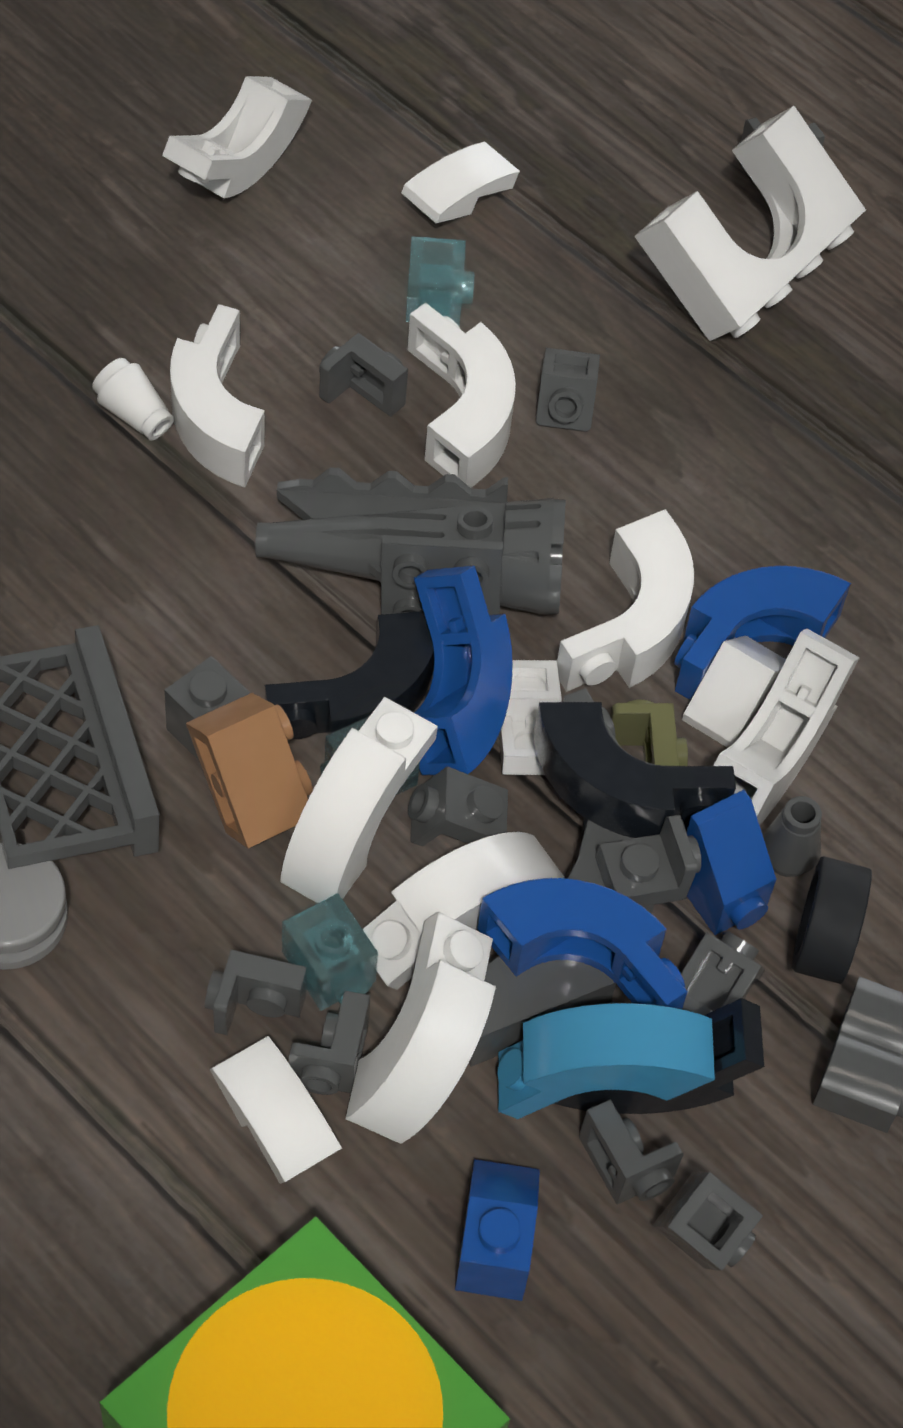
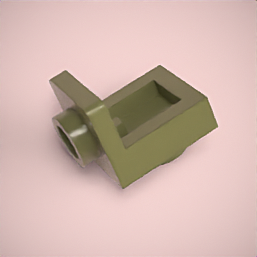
(651, 727)

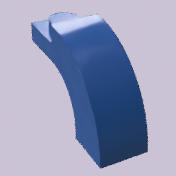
(761, 604)
(470, 669)
(586, 925)

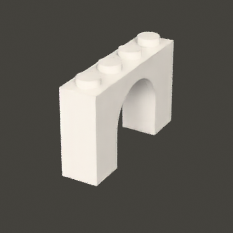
(809, 213)

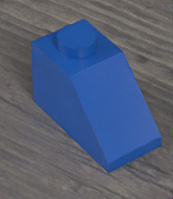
(735, 865)
(498, 1230)

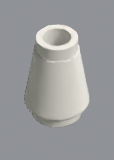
(132, 398)

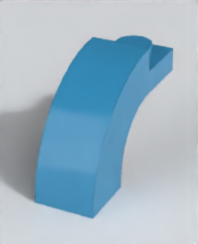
(605, 1048)

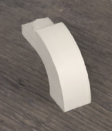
(244, 141)
(208, 419)
(351, 799)
(454, 888)
(433, 1036)

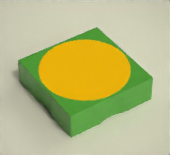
(303, 1347)

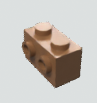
(251, 768)

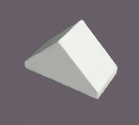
(733, 689)

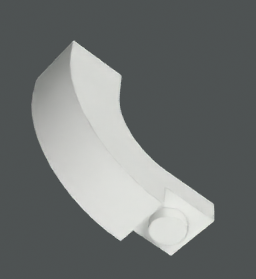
(477, 427)
(659, 576)
(789, 721)

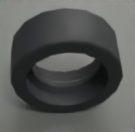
(832, 920)

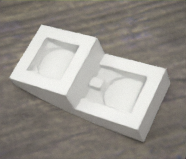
(456, 181)
(531, 683)
(276, 1109)

